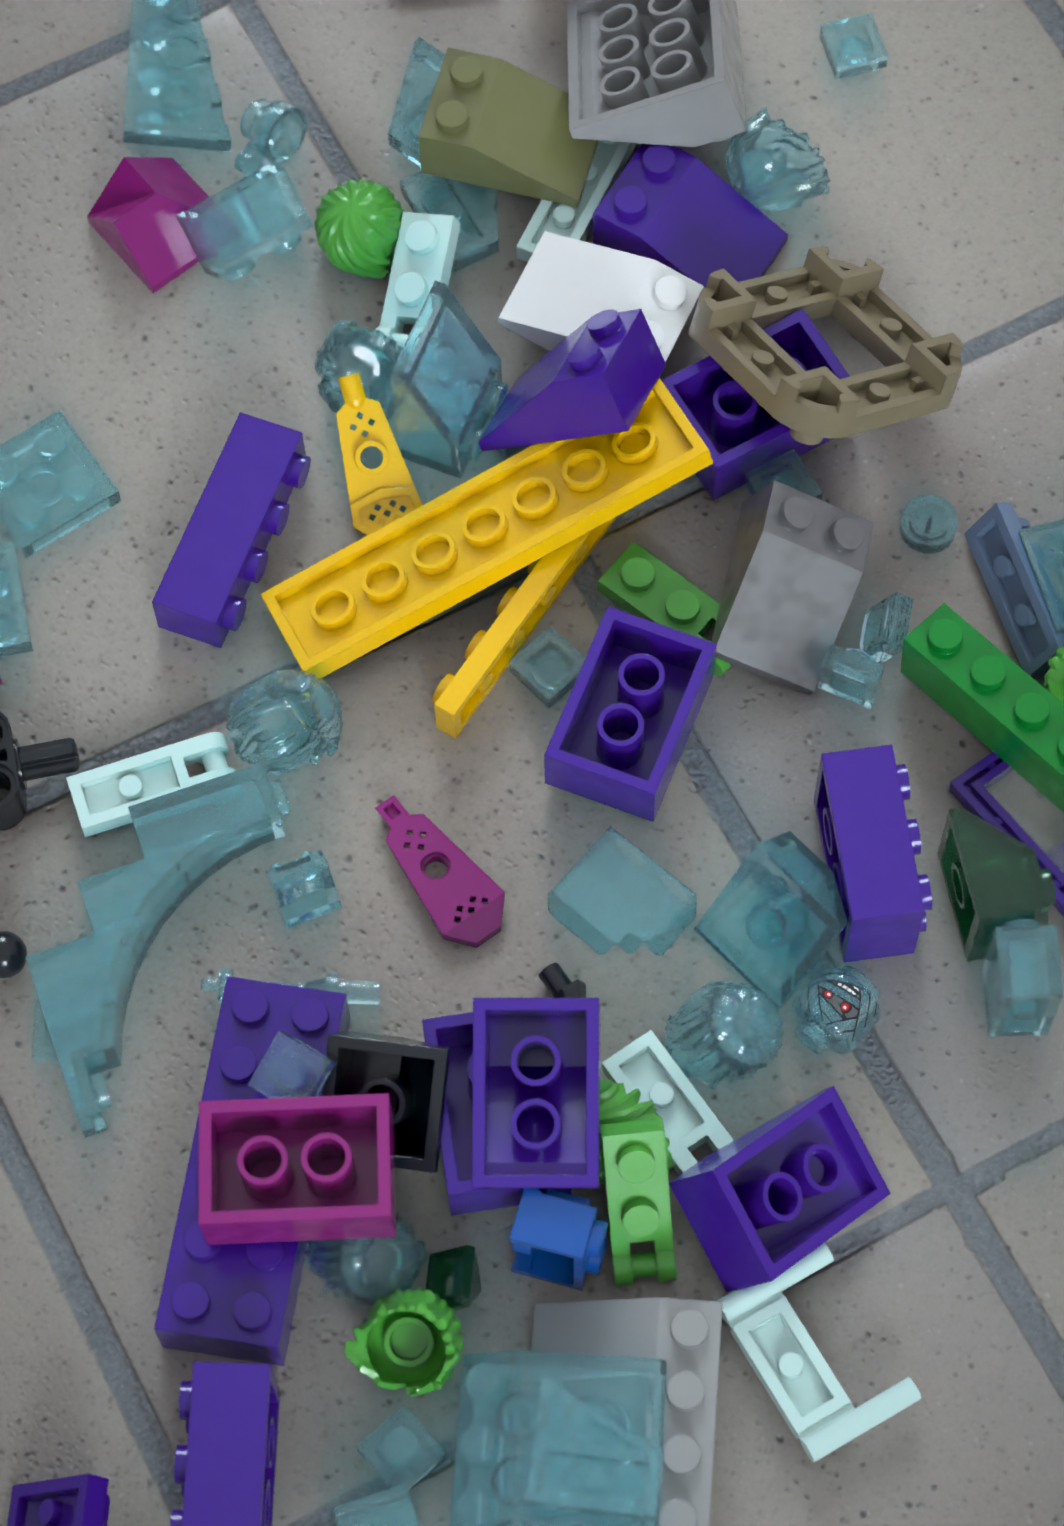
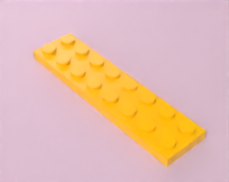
(480, 535)

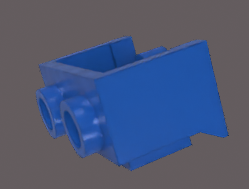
(557, 1238)

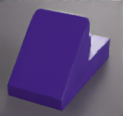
(60, 1502)

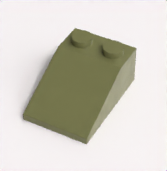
(502, 131)

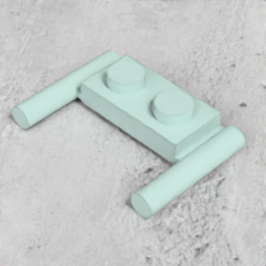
(796, 1370)

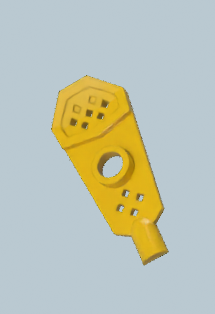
(372, 485)

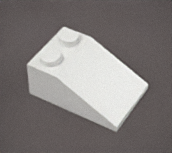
(577, 279)

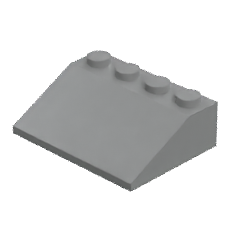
(655, 71)
(688, 1339)

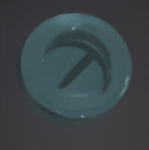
(928, 524)

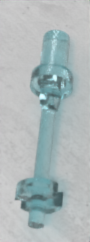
(356, 991)

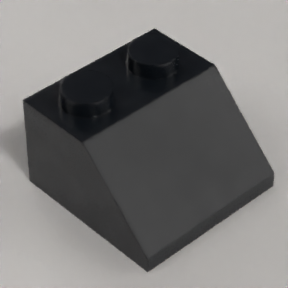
(411, 1074)

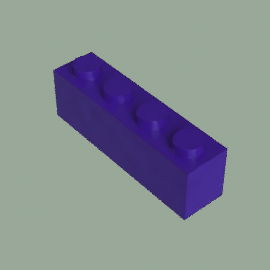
(231, 531)

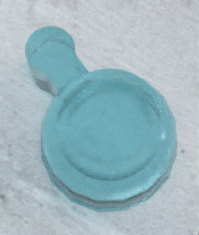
(273, 134)

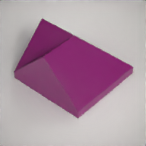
(140, 217)

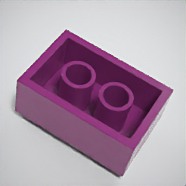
(297, 1169)

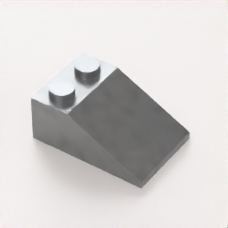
(789, 584)

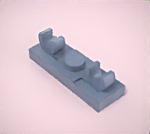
(1013, 587)

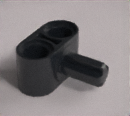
(29, 763)

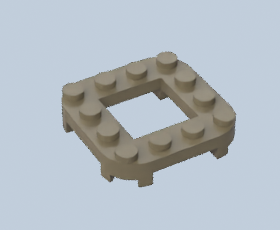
(815, 403)

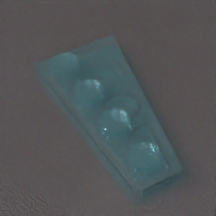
(172, 80)

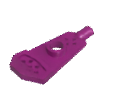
(454, 890)

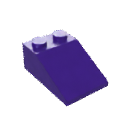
(685, 218)
(581, 386)
(536, 1093)
(779, 1191)

